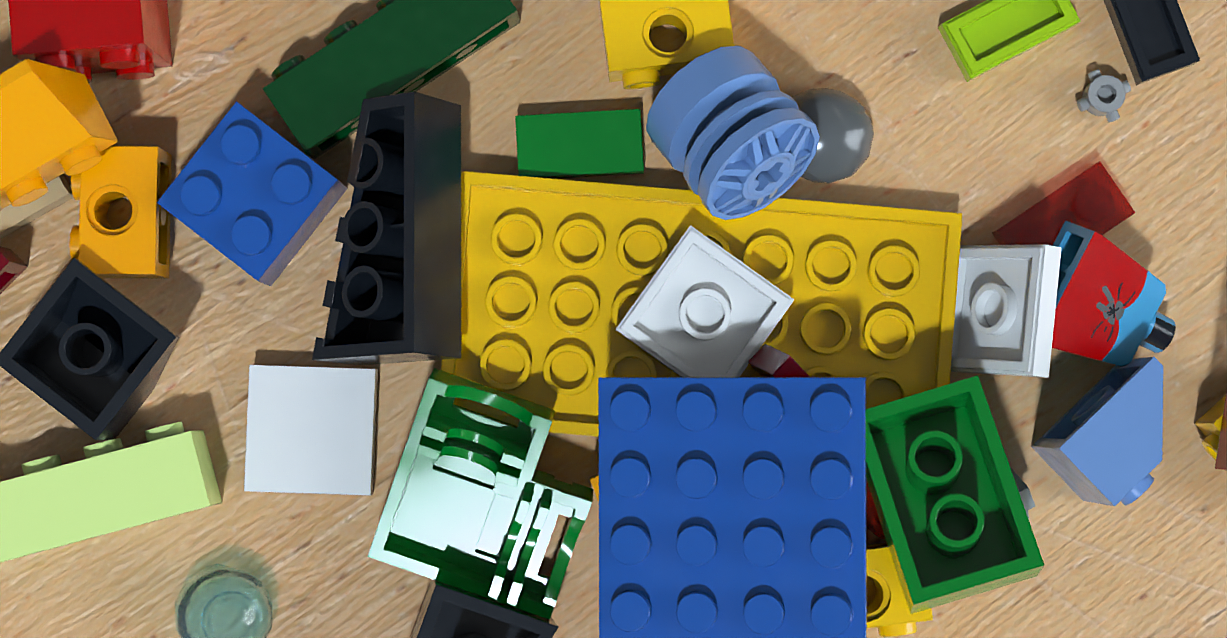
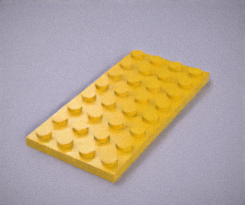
(565, 260)

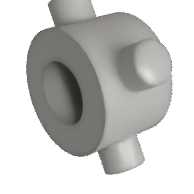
(1103, 95)

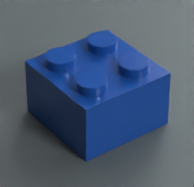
(252, 195)

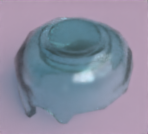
(223, 605)

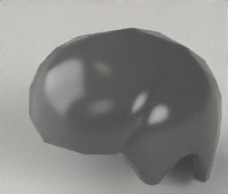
(843, 132)

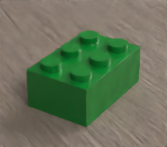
(947, 496)

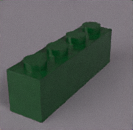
(383, 56)

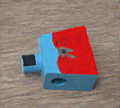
(1106, 300)

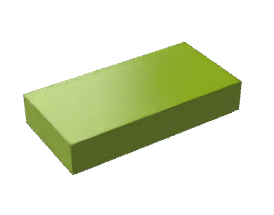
(1003, 30)

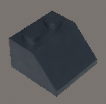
(89, 352)

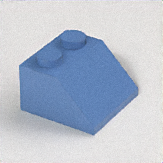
(1110, 435)

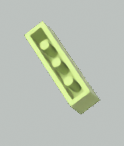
(106, 490)

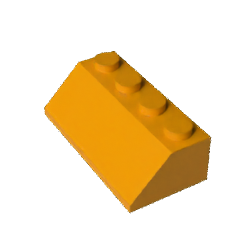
(46, 129)

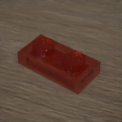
(1085, 200)

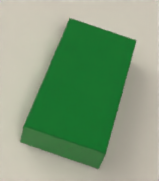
(580, 144)

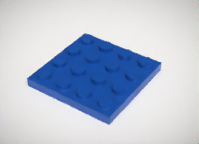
(732, 507)

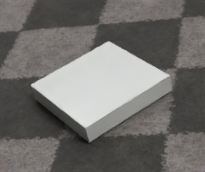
(1005, 309)
(704, 311)
(311, 430)

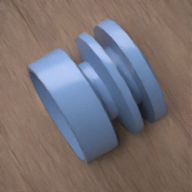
(732, 132)

